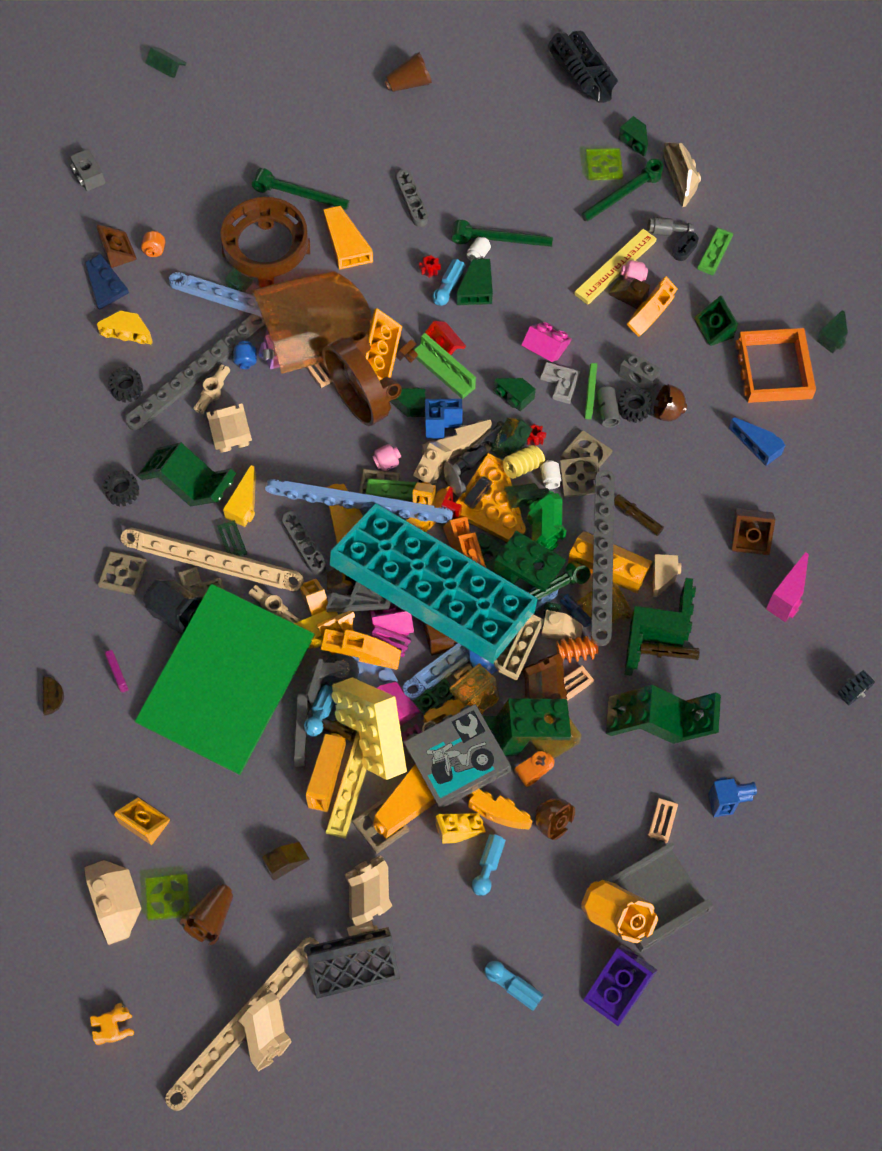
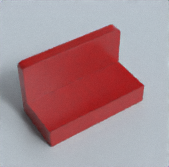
(445, 336)
(449, 504)

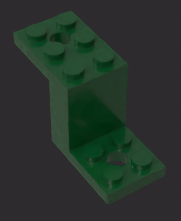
(187, 475)
(517, 560)
(660, 626)
(663, 714)
(524, 721)

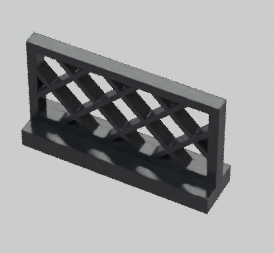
(345, 947)

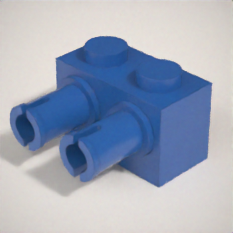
(727, 795)

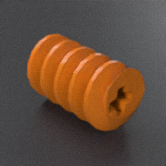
(577, 648)

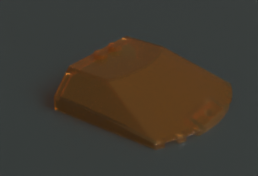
(309, 315)

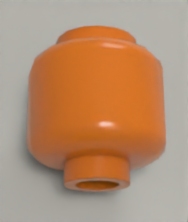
(153, 244)

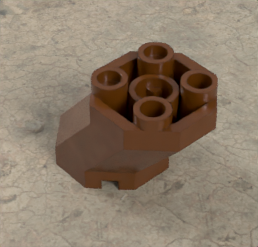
(545, 679)

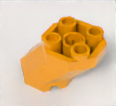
(619, 911)

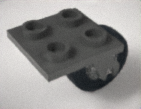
(334, 670)

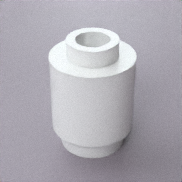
(478, 249)
(551, 474)

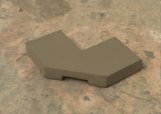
(191, 580)

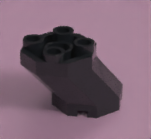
(171, 603)

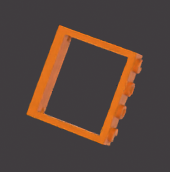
(776, 337)

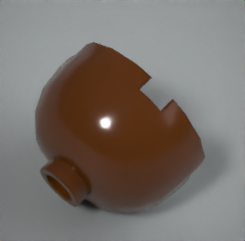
(671, 403)
(553, 817)

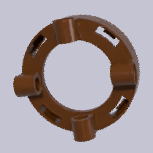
(264, 211)
(347, 357)

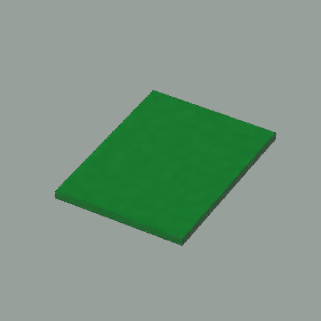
(225, 679)

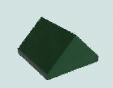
(717, 322)

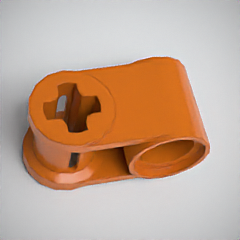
(532, 769)

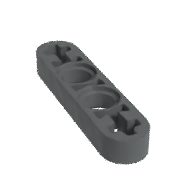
(410, 198)
(301, 544)
(301, 736)

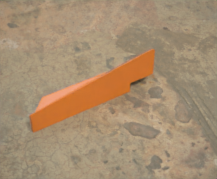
(462, 540)

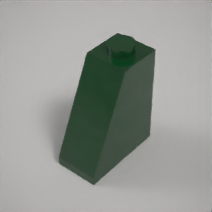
(477, 284)

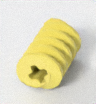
(523, 461)

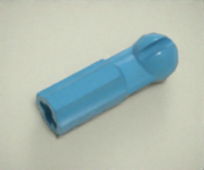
(449, 281)
(321, 710)
(481, 884)
(513, 984)

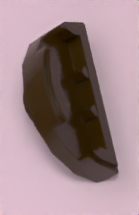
(52, 695)

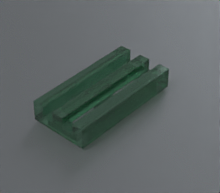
(226, 525)

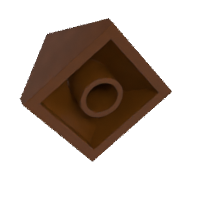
(116, 246)

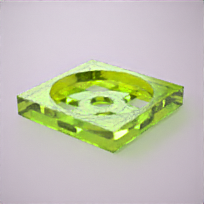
(605, 175)
(168, 913)

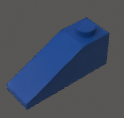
(760, 442)

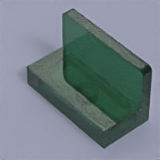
(164, 61)
(524, 494)

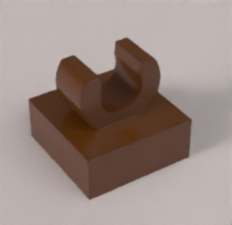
(407, 351)

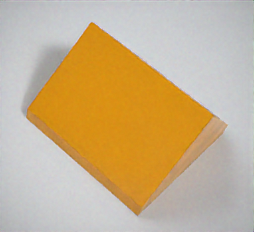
(142, 820)

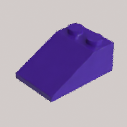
(620, 985)

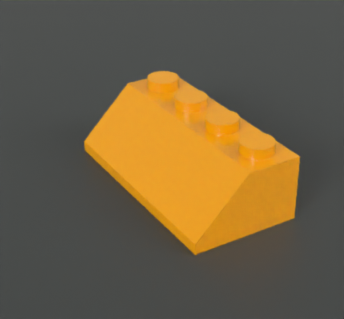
(384, 341)
(628, 567)

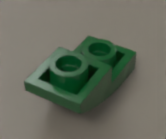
(434, 697)

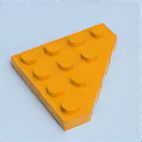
(494, 510)

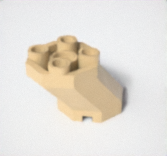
(229, 427)
(368, 890)
(264, 1030)

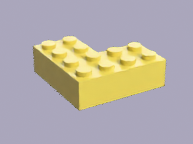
(377, 721)

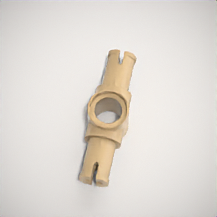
(211, 395)
(269, 600)

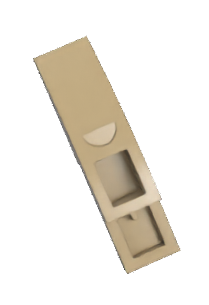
(464, 438)

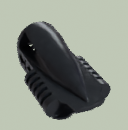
(586, 69)

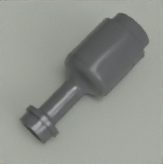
(665, 226)

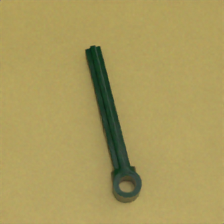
(651, 173)
(266, 181)
(463, 232)
(568, 577)

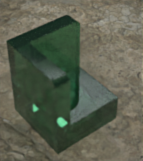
(238, 281)

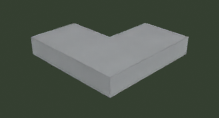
(564, 378)

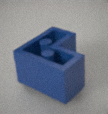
(441, 415)

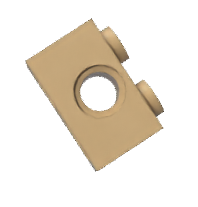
(432, 462)

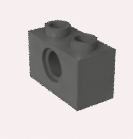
(87, 170)
(640, 372)

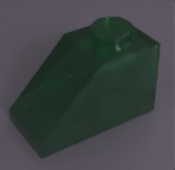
(834, 333)
(511, 437)

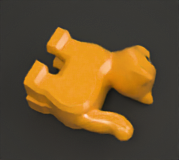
(109, 1027)

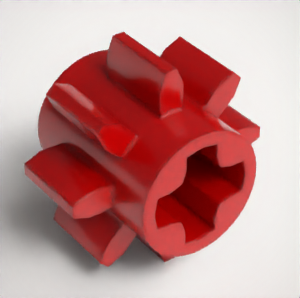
(430, 266)
(539, 436)

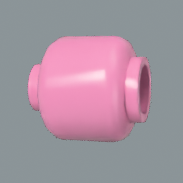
(634, 269)
(386, 457)

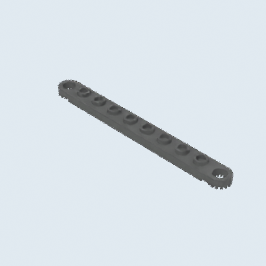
(194, 373)
(603, 558)

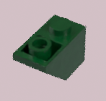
(634, 135)
(515, 391)
(411, 402)

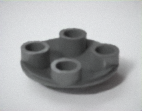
(452, 478)

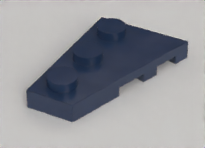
(105, 282)

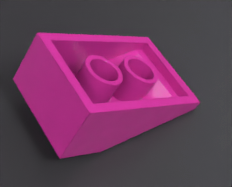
(788, 595)

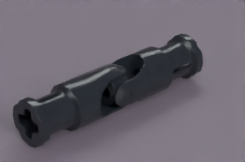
(477, 451)

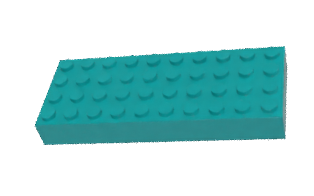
(433, 582)

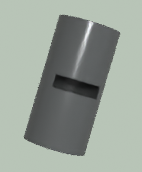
(608, 407)

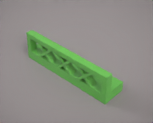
(445, 367)

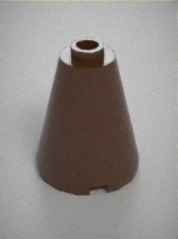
(409, 74)
(208, 915)

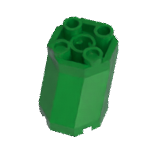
(547, 520)

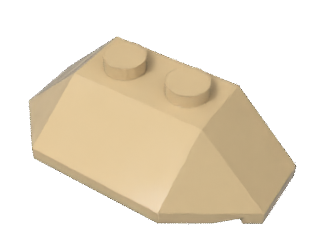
(681, 170)
(516, 653)
(113, 899)

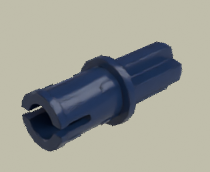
(576, 610)

